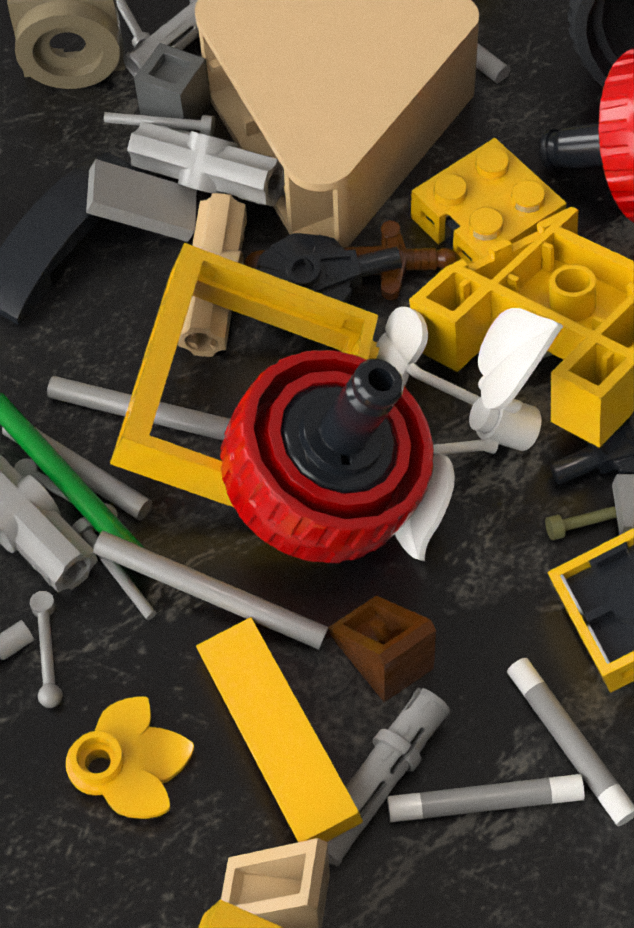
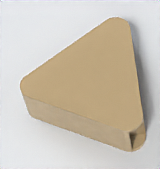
(338, 94)

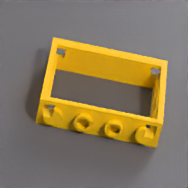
(247, 293)

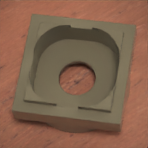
(94, 20)

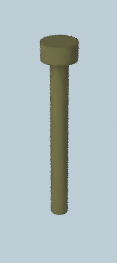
(557, 526)

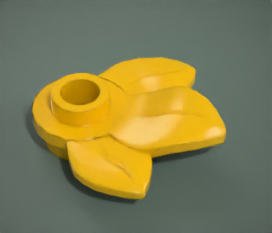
(138, 758)

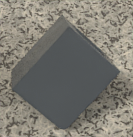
(173, 84)

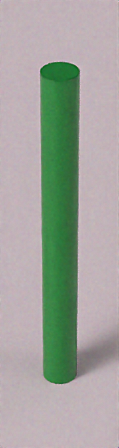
(60, 472)

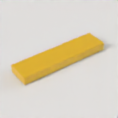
(279, 734)

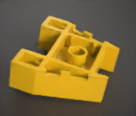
(560, 280)

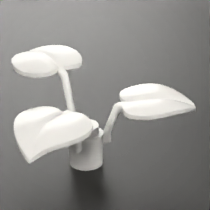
(506, 361)

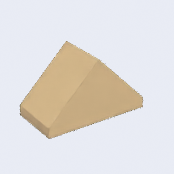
(281, 883)

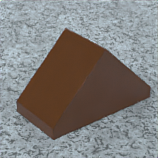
(386, 645)

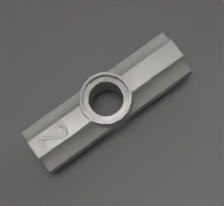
(207, 163)
(37, 530)

